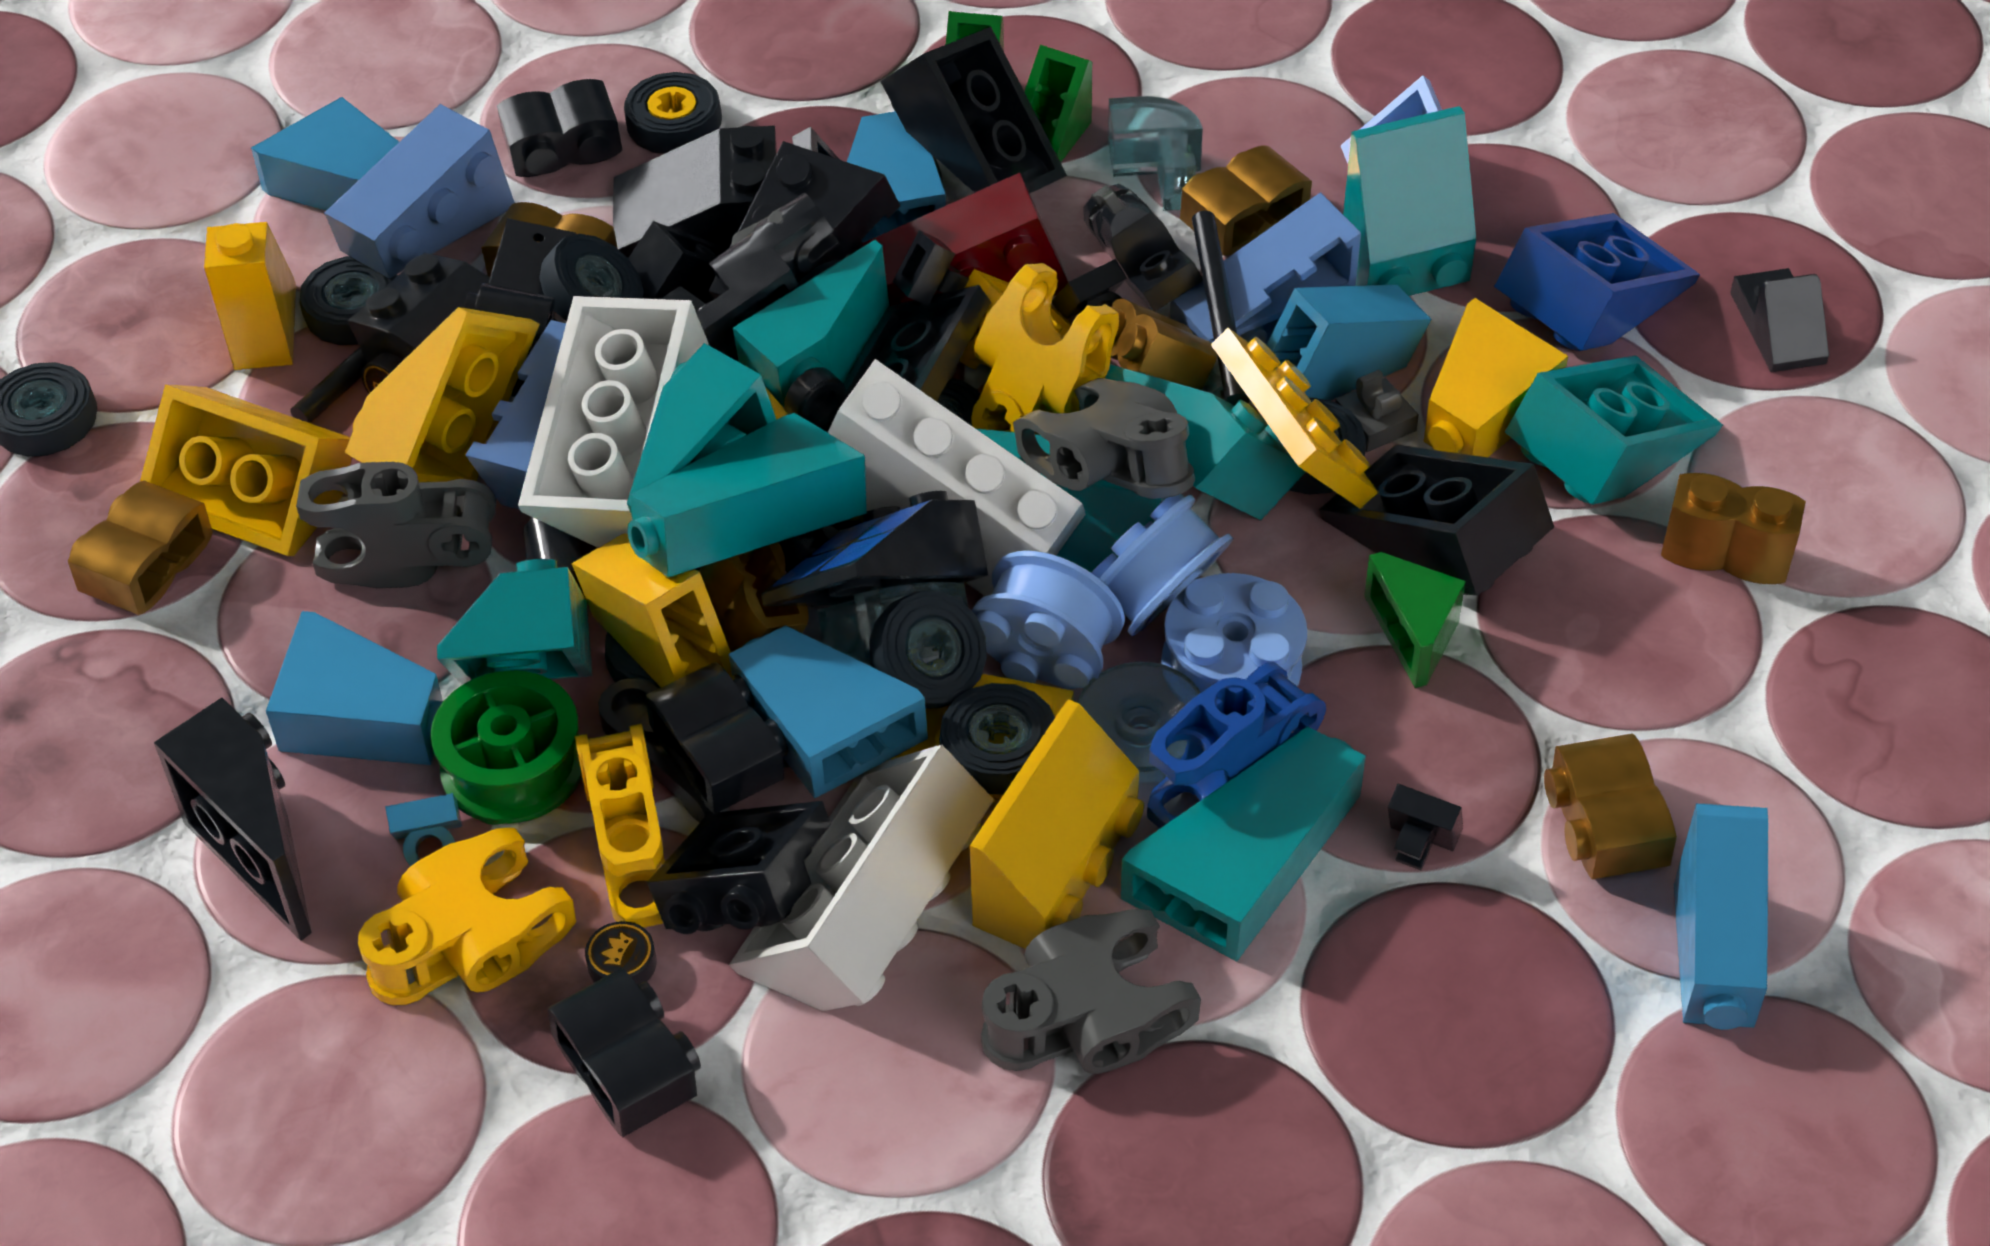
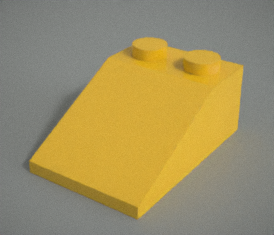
(444, 396)

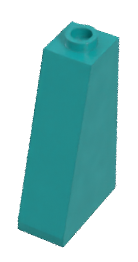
(748, 496)
(1246, 844)

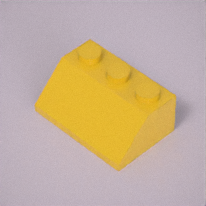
(241, 463)
(1053, 830)

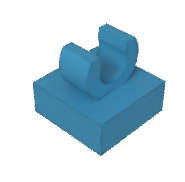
(423, 820)

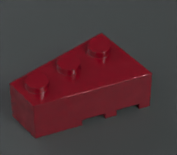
(987, 231)

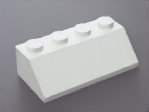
(602, 409)
(924, 447)
(869, 881)

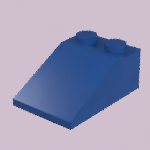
(1591, 278)

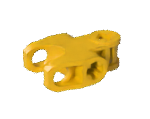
(1028, 357)
(624, 815)
(458, 926)

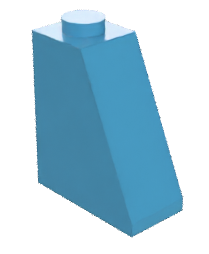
(321, 155)
(910, 169)
(1347, 334)
(351, 697)
(829, 707)
(1723, 916)

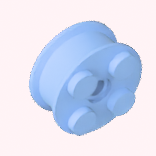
(1159, 560)
(1048, 619)
(1232, 627)

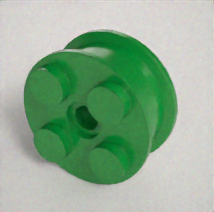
(507, 746)

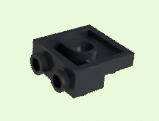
(739, 868)

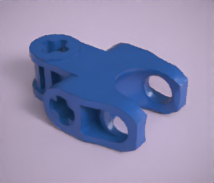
(1228, 732)

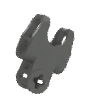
(1122, 438)
(396, 522)
(1079, 1000)

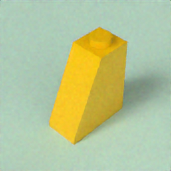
(252, 294)
(1484, 381)
(654, 617)

